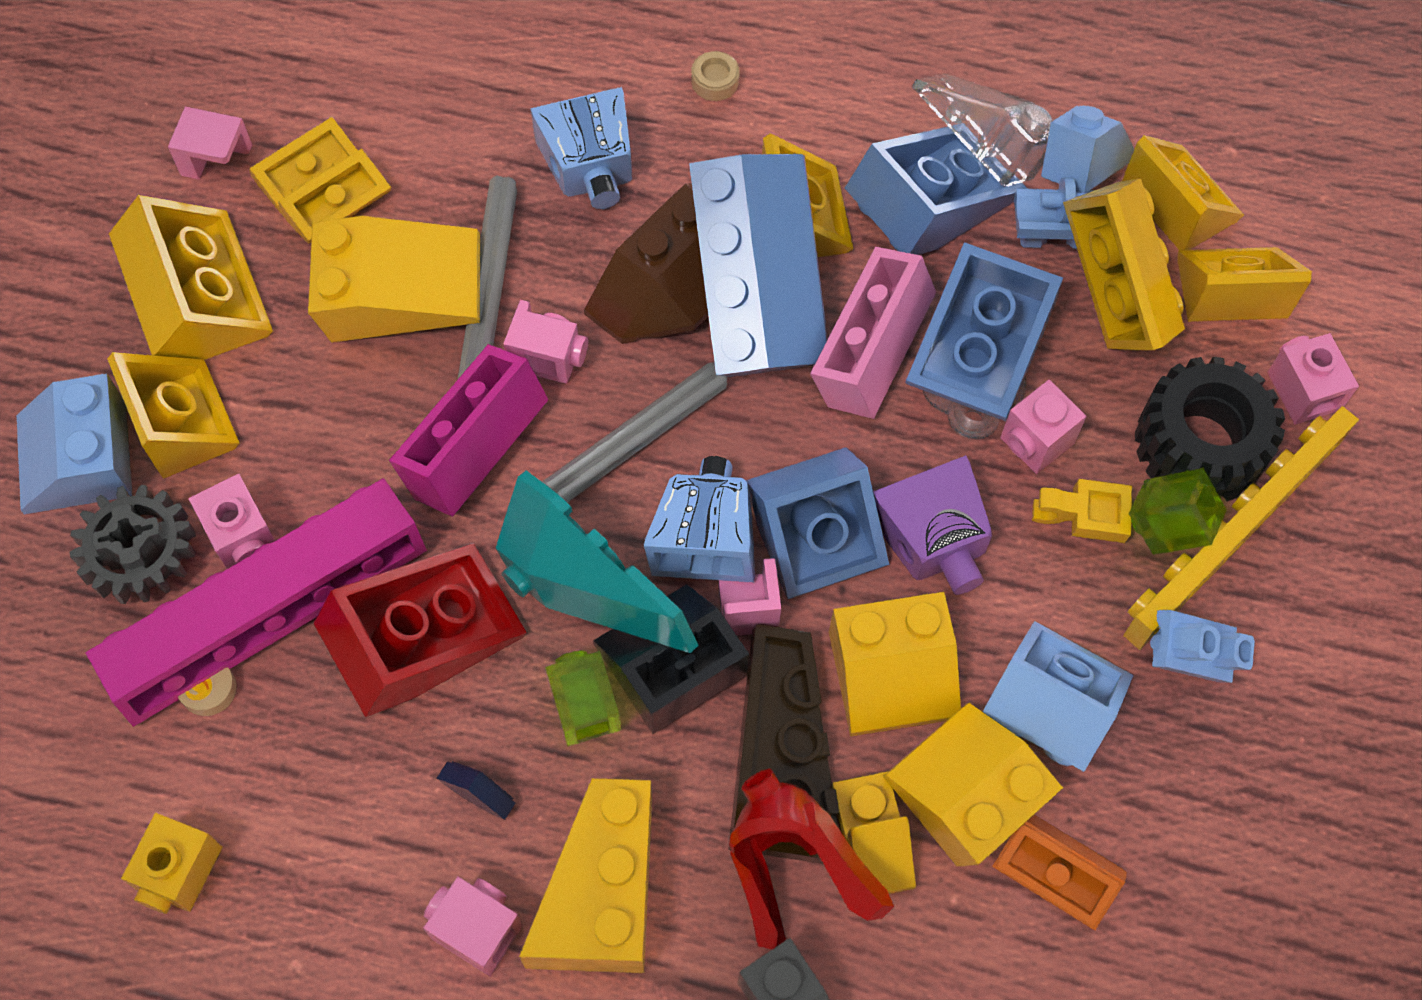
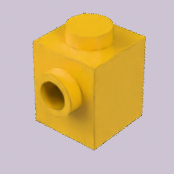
(171, 864)

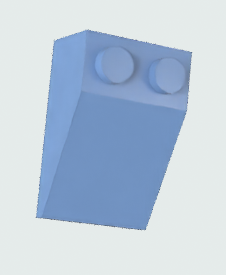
(926, 189)
(985, 331)

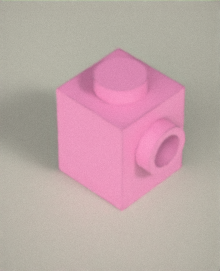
(1312, 377)
(1043, 426)
(231, 520)
(472, 923)

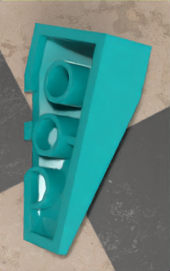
(579, 571)

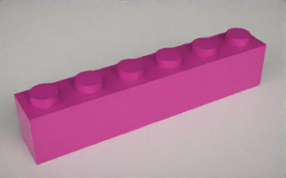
(253, 602)

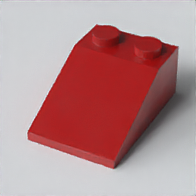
(416, 627)

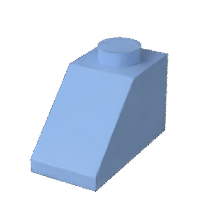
(1085, 148)

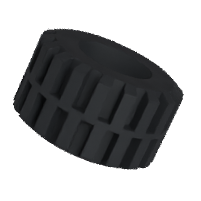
(1225, 397)

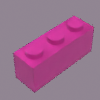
(469, 429)

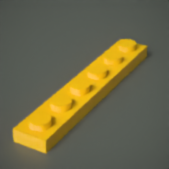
(1253, 509)

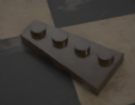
(784, 725)

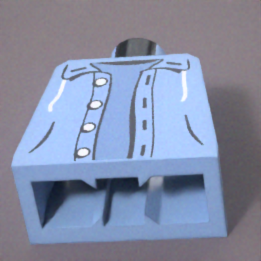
(586, 144)
(703, 526)

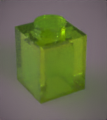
(1177, 512)
(583, 696)

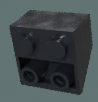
(670, 681)

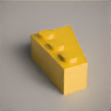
(599, 889)

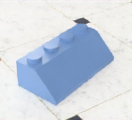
(759, 262)

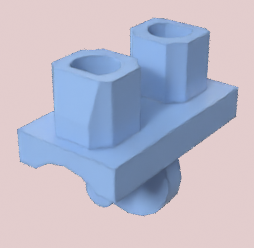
(1042, 214)
(1200, 647)

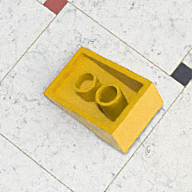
(392, 277)

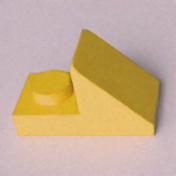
(876, 830)

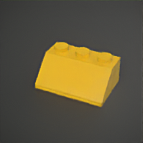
(1126, 266)
(188, 279)

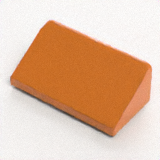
(1061, 870)

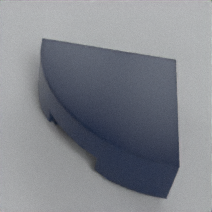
(477, 789)

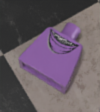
(937, 523)

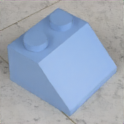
(73, 445)
(1058, 696)

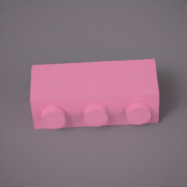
(874, 332)

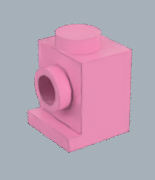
(547, 342)

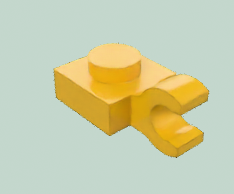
(1094, 507)

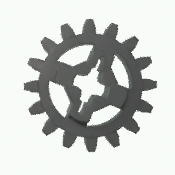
(140, 546)

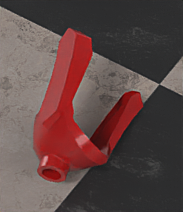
(790, 814)

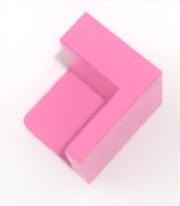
(204, 138)
(751, 603)

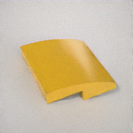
(319, 178)

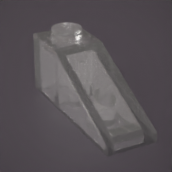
(998, 128)

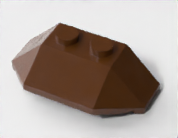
(654, 277)

